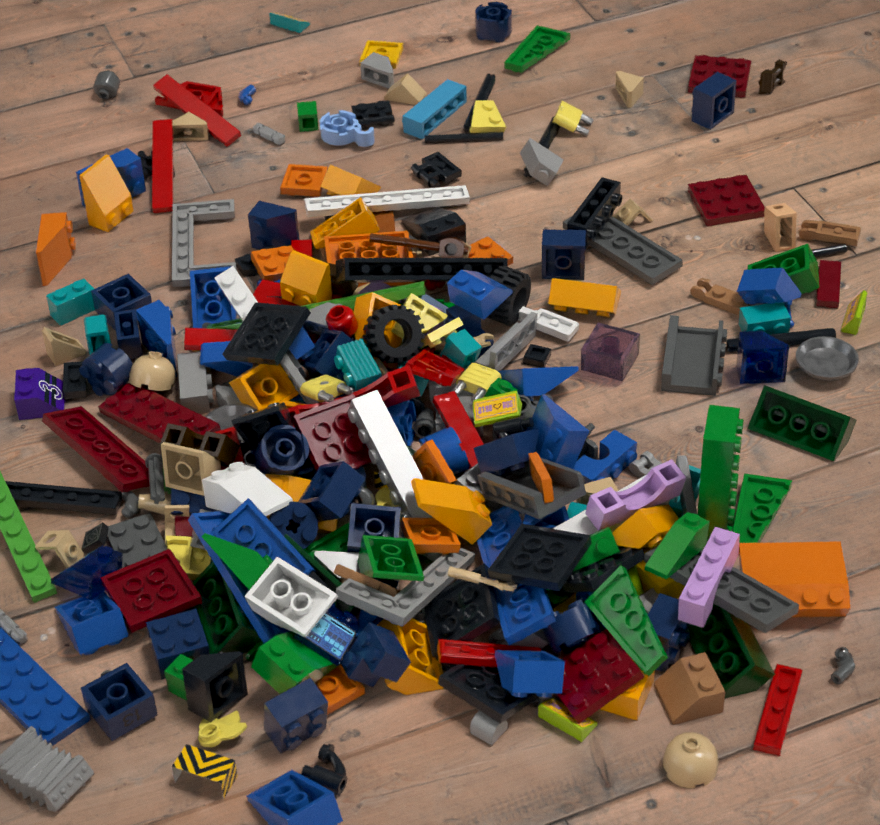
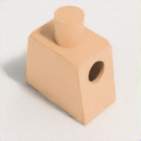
(780, 220)

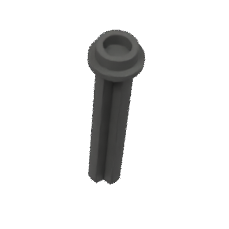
(154, 464)

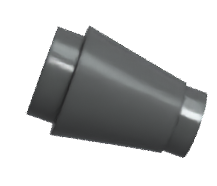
(425, 423)

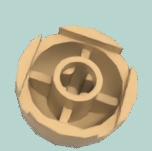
(153, 371)
(690, 760)

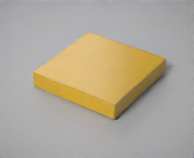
(389, 49)

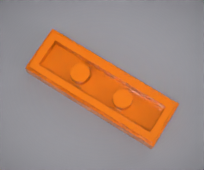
(541, 477)

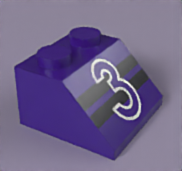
(37, 393)

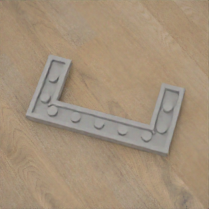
(183, 235)
(413, 597)

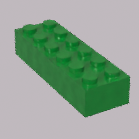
(718, 467)

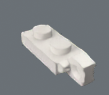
(552, 323)

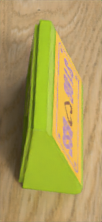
(854, 314)
(496, 408)
(558, 715)

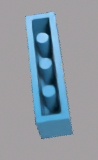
(434, 109)

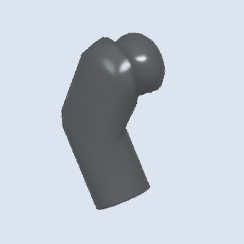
(131, 504)
(845, 665)

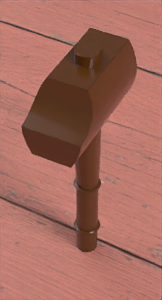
(447, 248)

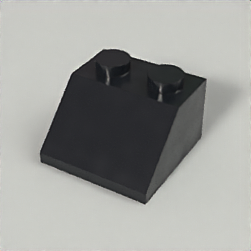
(214, 683)

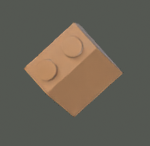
(690, 689)

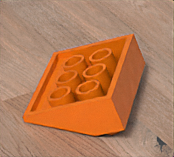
(359, 247)
(803, 572)

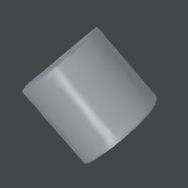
(487, 728)

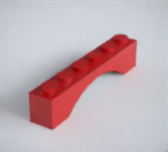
(393, 388)

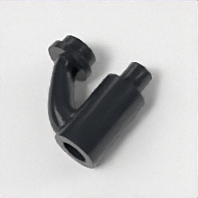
(512, 426)
(332, 780)

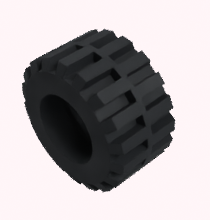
(520, 284)
(411, 328)

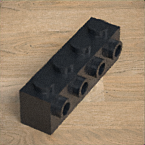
(596, 209)

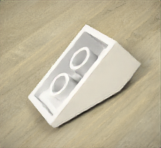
(232, 486)
(289, 598)

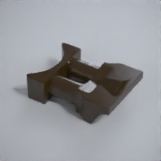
(772, 77)

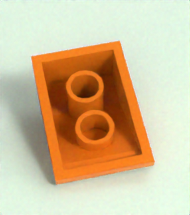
(54, 245)

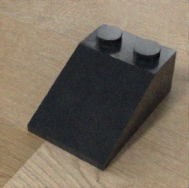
(435, 225)
(257, 422)

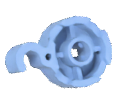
(344, 129)

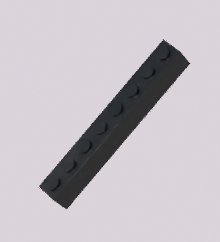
(411, 269)

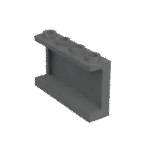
(693, 358)
(520, 492)

